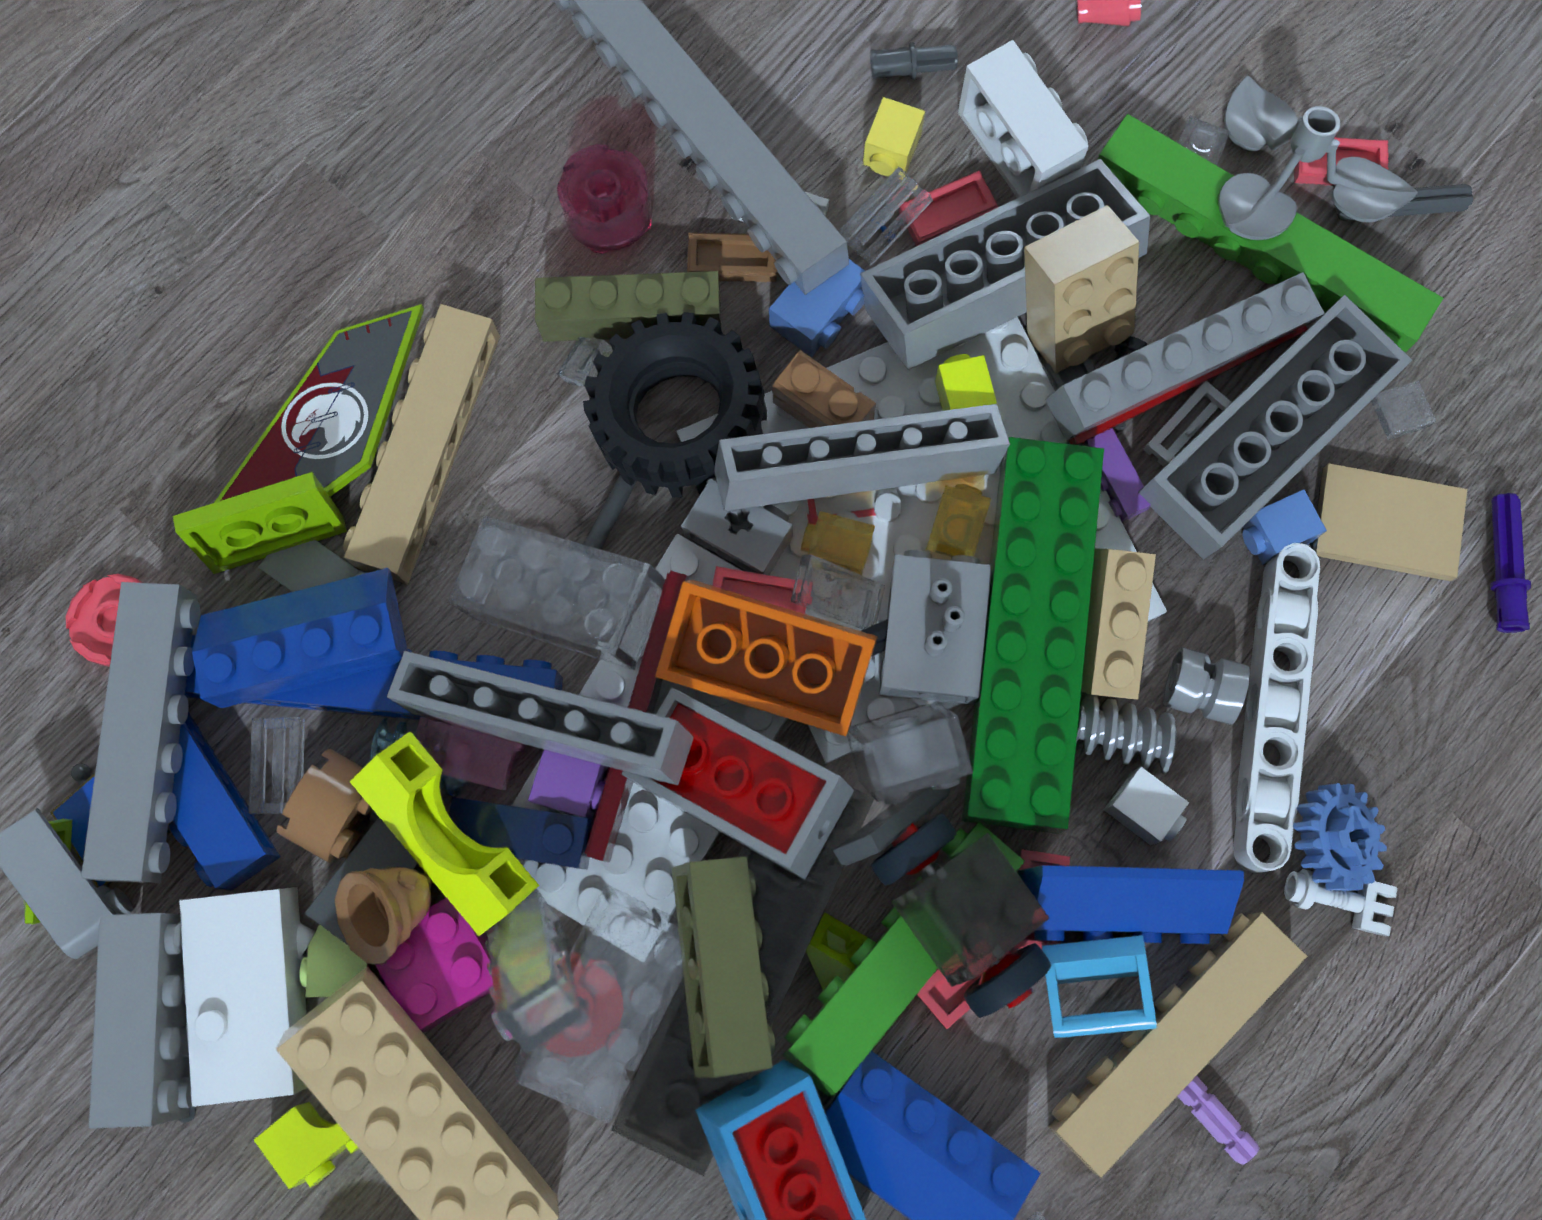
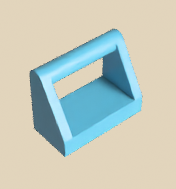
(1099, 961)

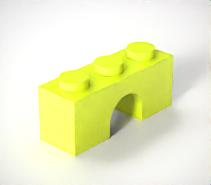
(303, 1146)

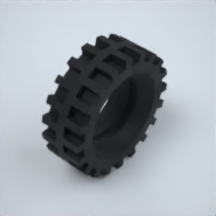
(659, 355)

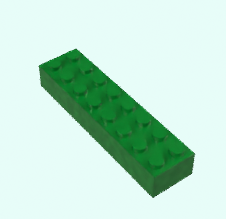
(1034, 637)

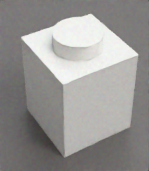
(1148, 807)

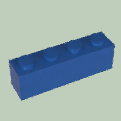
(215, 817)

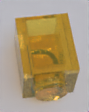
(958, 521)
(839, 541)

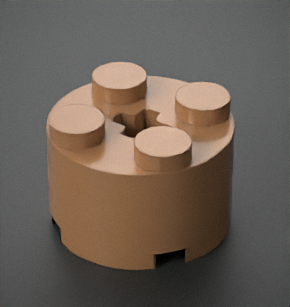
(326, 809)

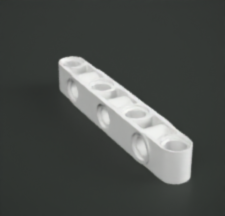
(1277, 709)

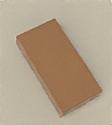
(730, 255)

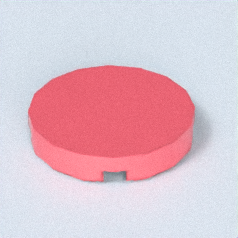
(93, 617)

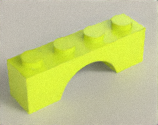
(406, 795)

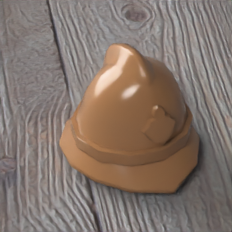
(381, 909)

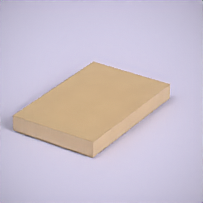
(1391, 522)

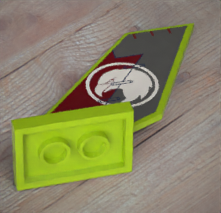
(309, 449)

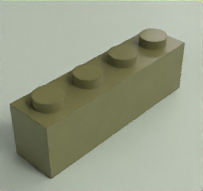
(611, 303)
(722, 967)

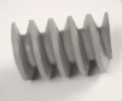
(1127, 731)

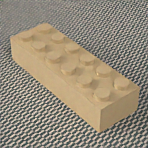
(411, 1110)

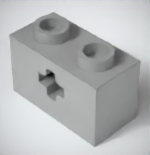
(749, 551)

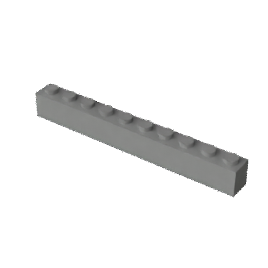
(715, 137)

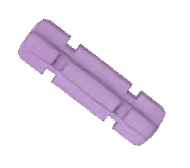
(1219, 1121)

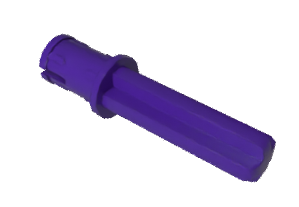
(1510, 581)

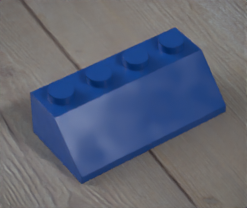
(298, 639)
(1134, 901)
(922, 1151)

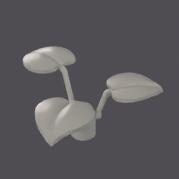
(1259, 210)

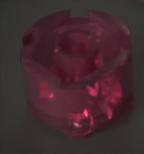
(605, 198)

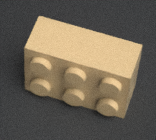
(1081, 288)

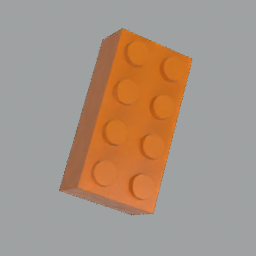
(766, 656)

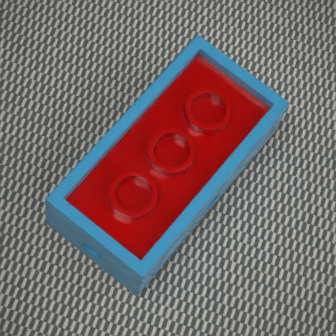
(779, 1149)

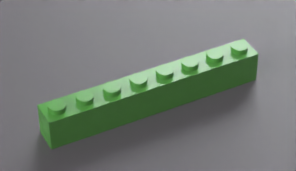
(1186, 193)

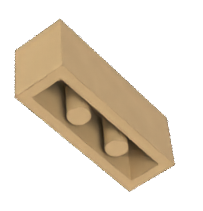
(1117, 622)

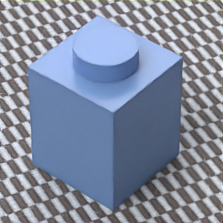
(1282, 524)

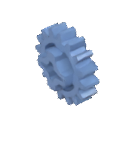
(1340, 837)

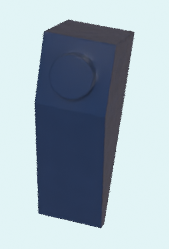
(525, 831)

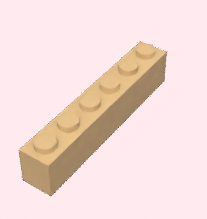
(422, 443)
(1191, 1029)

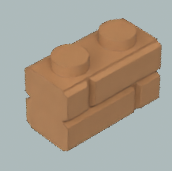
(818, 395)

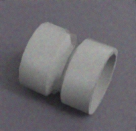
(1212, 687)

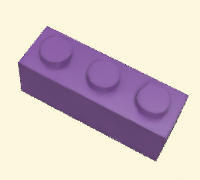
(1119, 477)

